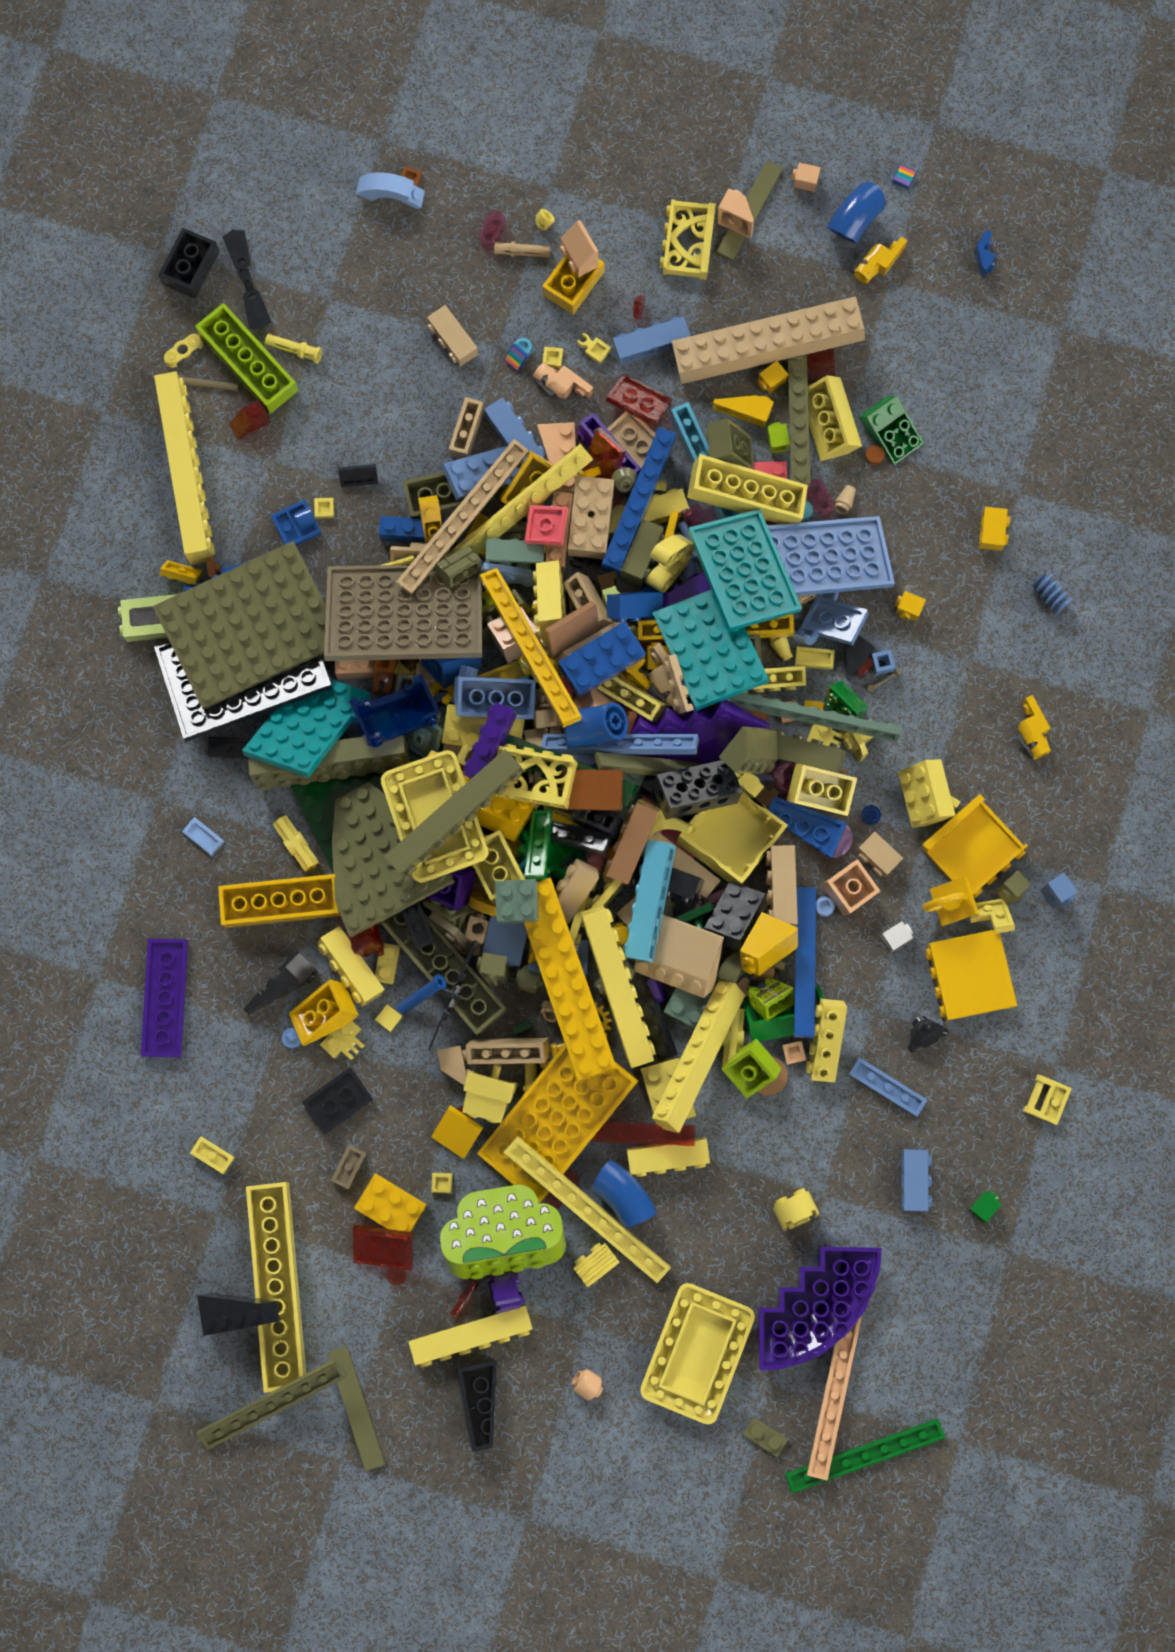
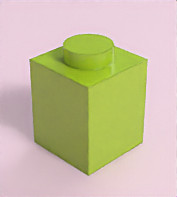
(778, 437)

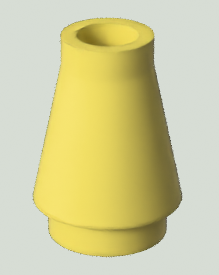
(781, 647)

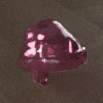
(783, 776)

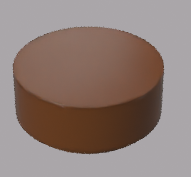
(874, 454)

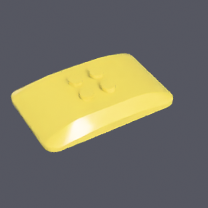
(416, 793)
(697, 1353)

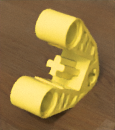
(672, 557)

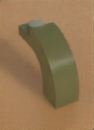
(731, 969)

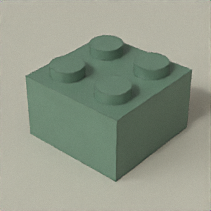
(517, 901)

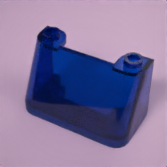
(395, 713)

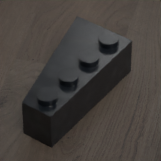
(478, 1402)

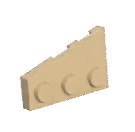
(679, 691)

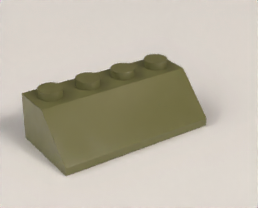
(752, 751)

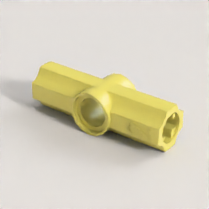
(295, 843)
(735, 1037)

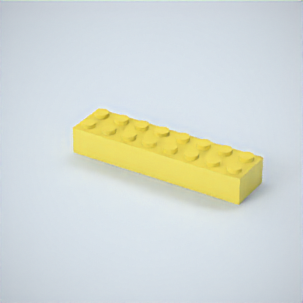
(616, 984)

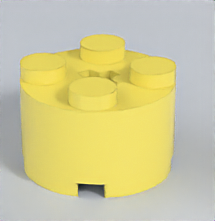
(795, 1210)

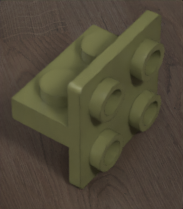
(454, 917)

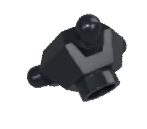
(925, 1033)

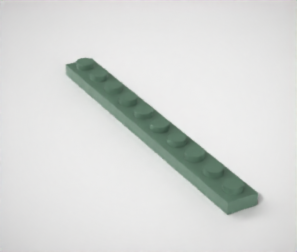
(816, 716)

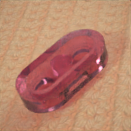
(491, 229)
(820, 497)

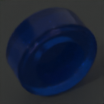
(871, 815)

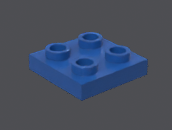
(296, 523)

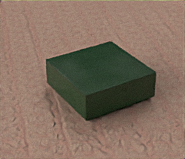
(522, 1028)

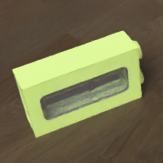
(140, 619)

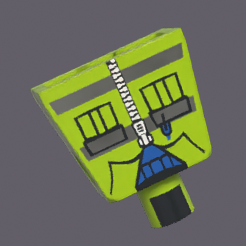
(770, 997)

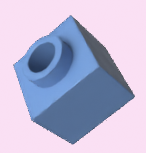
(887, 658)

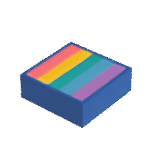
(904, 177)
(516, 357)

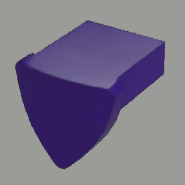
(657, 990)

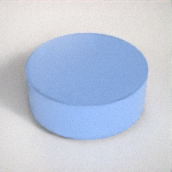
(824, 906)

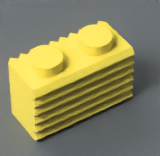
(596, 1264)

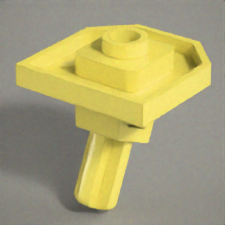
(856, 743)

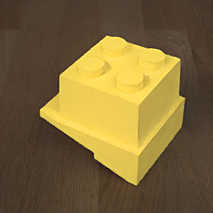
(487, 1095)

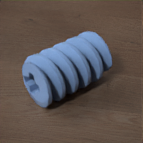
(1052, 593)

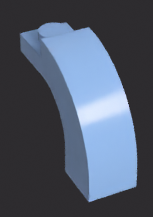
(388, 185)

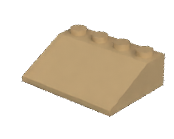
(684, 957)

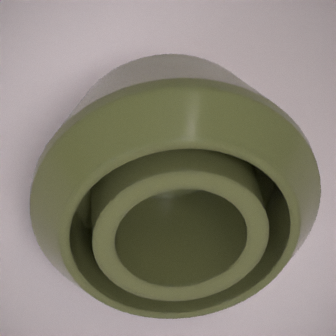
(624, 479)

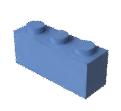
(916, 1180)

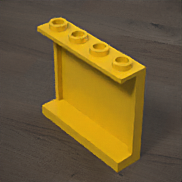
(974, 846)
(971, 975)

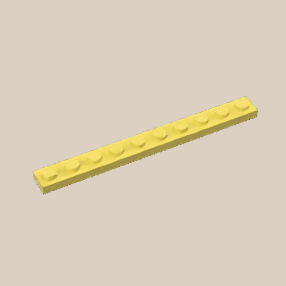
(532, 495)
(587, 1209)

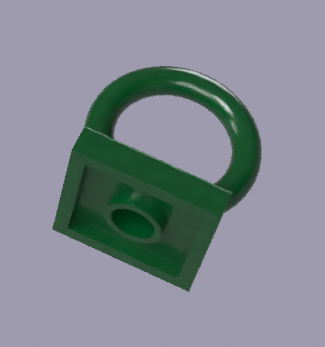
(698, 916)

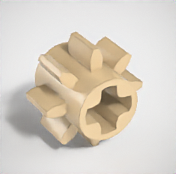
(548, 1011)

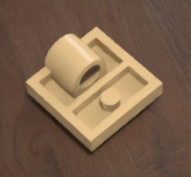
(544, 714)

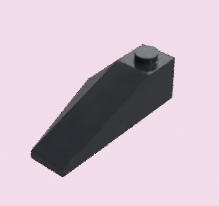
(293, 974)

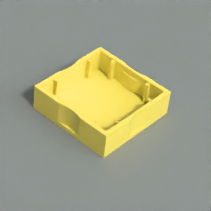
(733, 838)

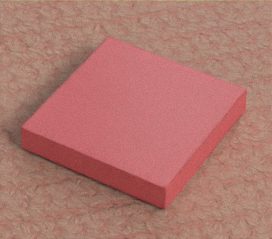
(546, 525)

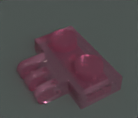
(696, 516)

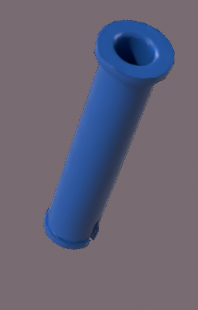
(422, 994)

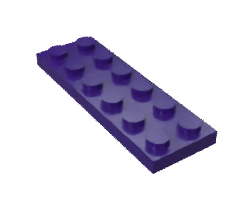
(164, 998)

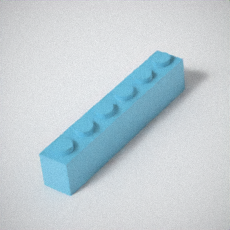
(650, 900)

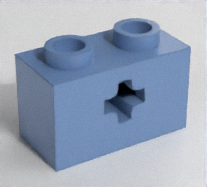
(1059, 891)

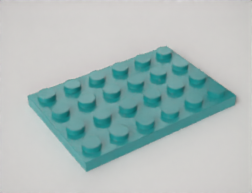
(744, 570)
(711, 658)
(305, 731)

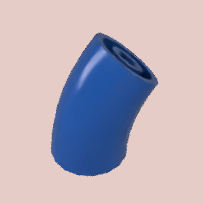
(857, 212)
(597, 726)
(623, 1195)

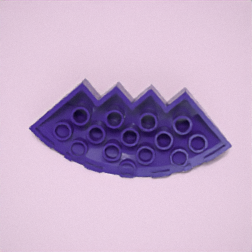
(713, 727)
(819, 1309)

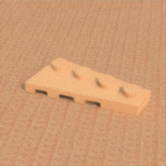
(559, 441)

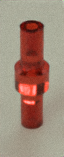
(464, 1298)

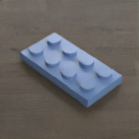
(467, 471)

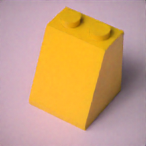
(767, 944)

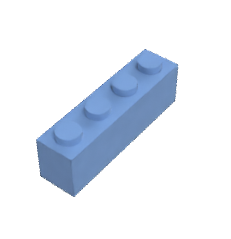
(649, 341)
(510, 427)

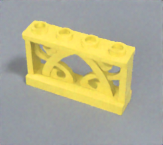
(705, 221)
(551, 796)

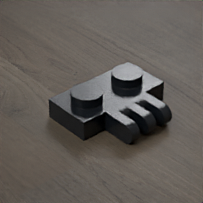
(590, 567)

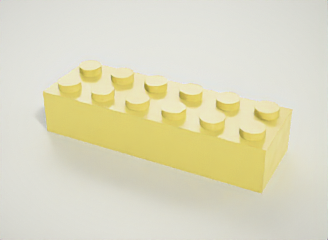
(747, 490)

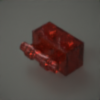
(367, 942)

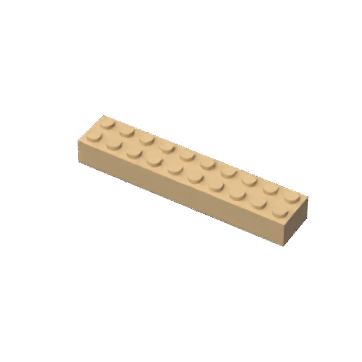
(768, 340)

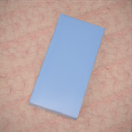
(203, 836)

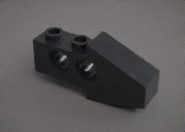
(597, 820)

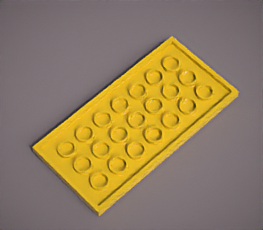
(556, 1118)

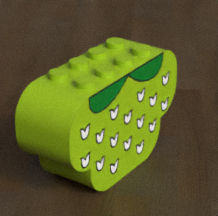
(502, 1233)

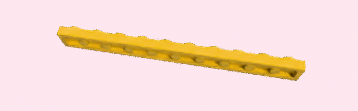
(530, 647)

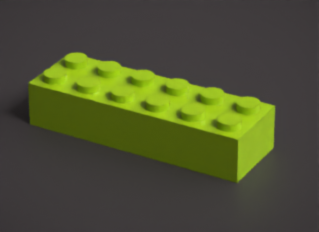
(246, 358)

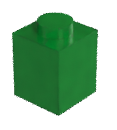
(985, 1206)

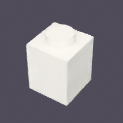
(897, 936)

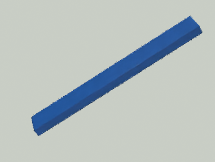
(805, 964)

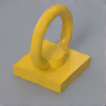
(952, 901)

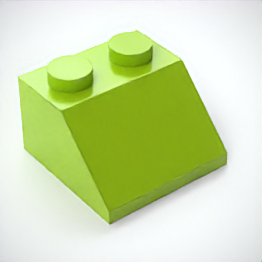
(752, 1068)

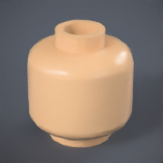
(587, 1384)

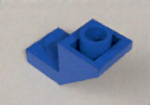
(983, 257)

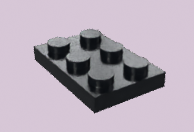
(337, 1100)

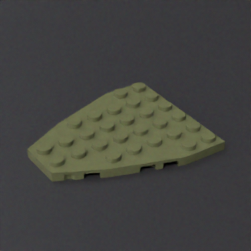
(364, 880)

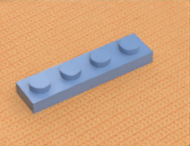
(887, 1087)

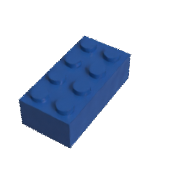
(601, 659)

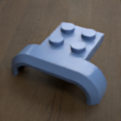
(831, 620)

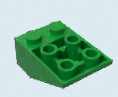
(891, 428)
(844, 700)

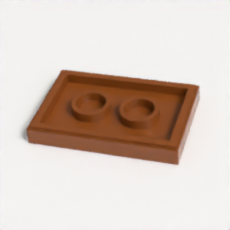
(596, 790)

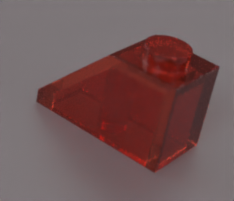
(249, 419)

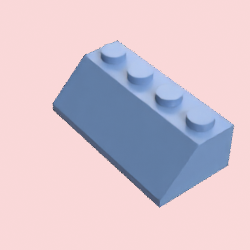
(476, 695)

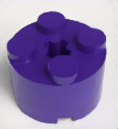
(505, 1292)

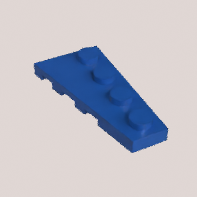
(810, 826)

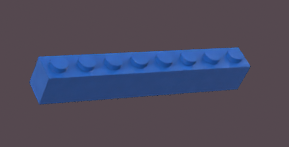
(639, 500)

